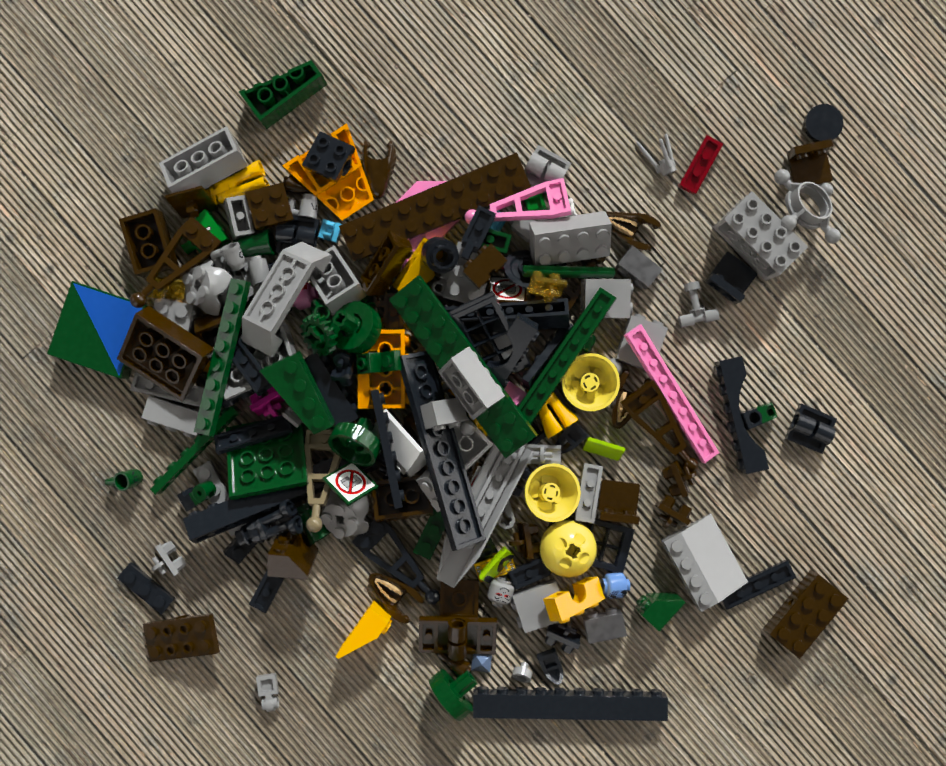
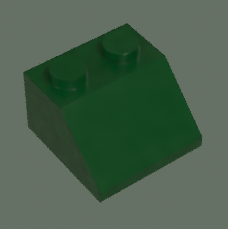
(659, 607)

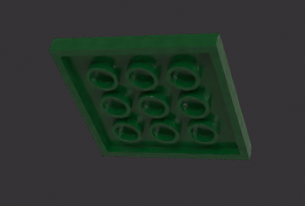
(267, 465)

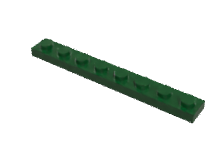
(566, 354)
(222, 357)

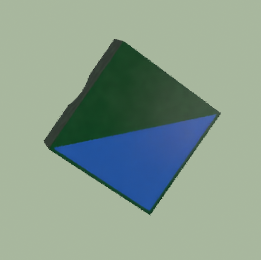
(93, 329)

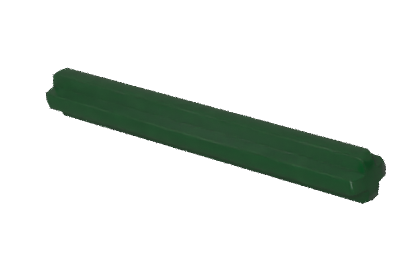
(570, 271)

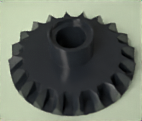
(514, 266)

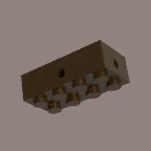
(805, 613)

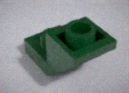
(378, 362)

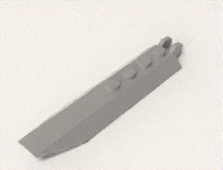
(491, 494)

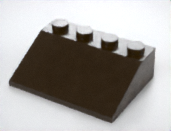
(164, 352)

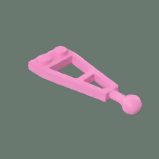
(556, 196)

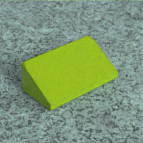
(603, 448)

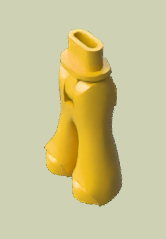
(232, 185)
(549, 422)

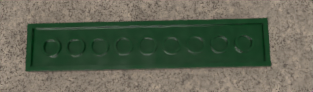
(443, 341)

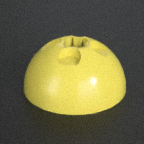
(601, 384)
(561, 489)
(558, 548)

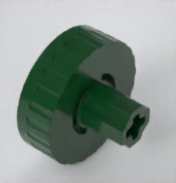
(348, 325)
(355, 442)
(453, 692)

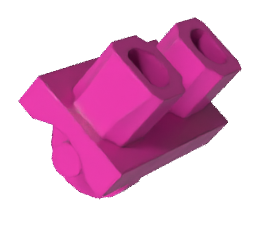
(268, 404)

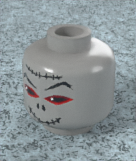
(500, 591)

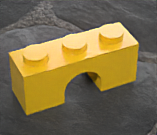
(586, 595)

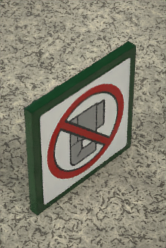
(350, 483)

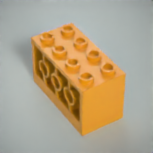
(397, 396)

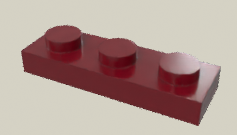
(700, 165)

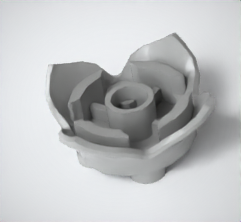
(204, 285)
(345, 519)

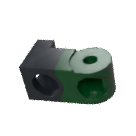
(758, 415)
(197, 495)

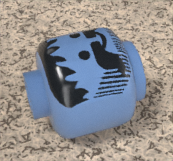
(615, 585)

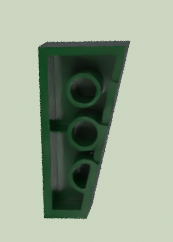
(283, 93)
(299, 390)

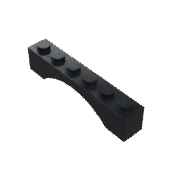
(731, 377)

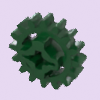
(319, 334)

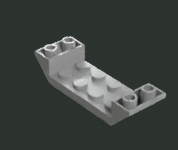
(279, 294)

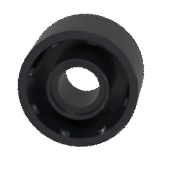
(449, 258)

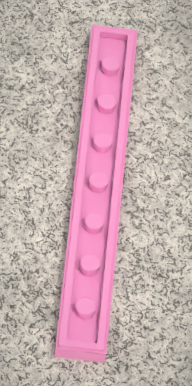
(678, 403)

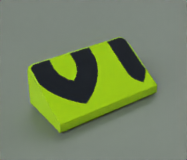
(496, 564)

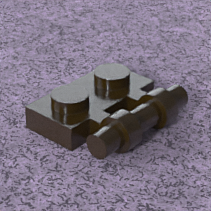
(392, 319)

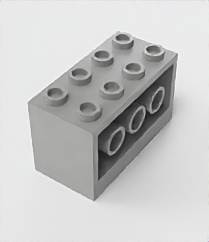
(759, 237)

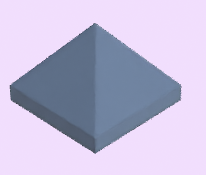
(481, 662)

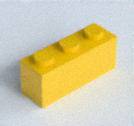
(414, 268)

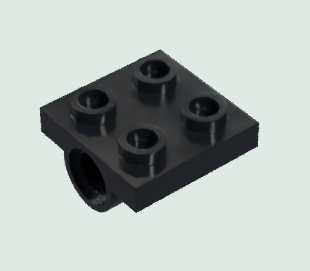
(329, 157)
(297, 231)
(811, 428)

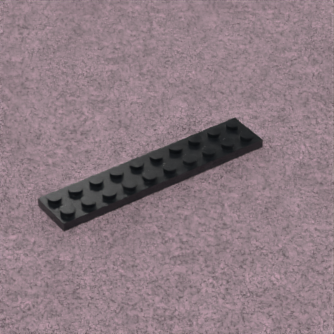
(442, 454)

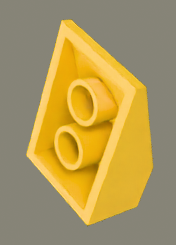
(369, 627)

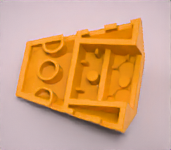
(341, 198)

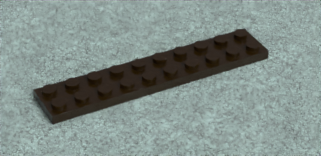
(435, 206)

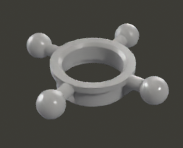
(798, 212)

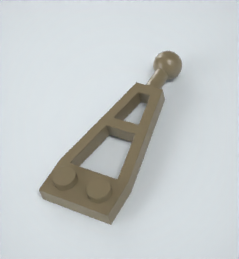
(317, 442)

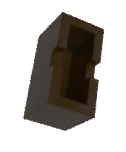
(483, 265)

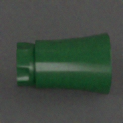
(257, 244)
(305, 513)

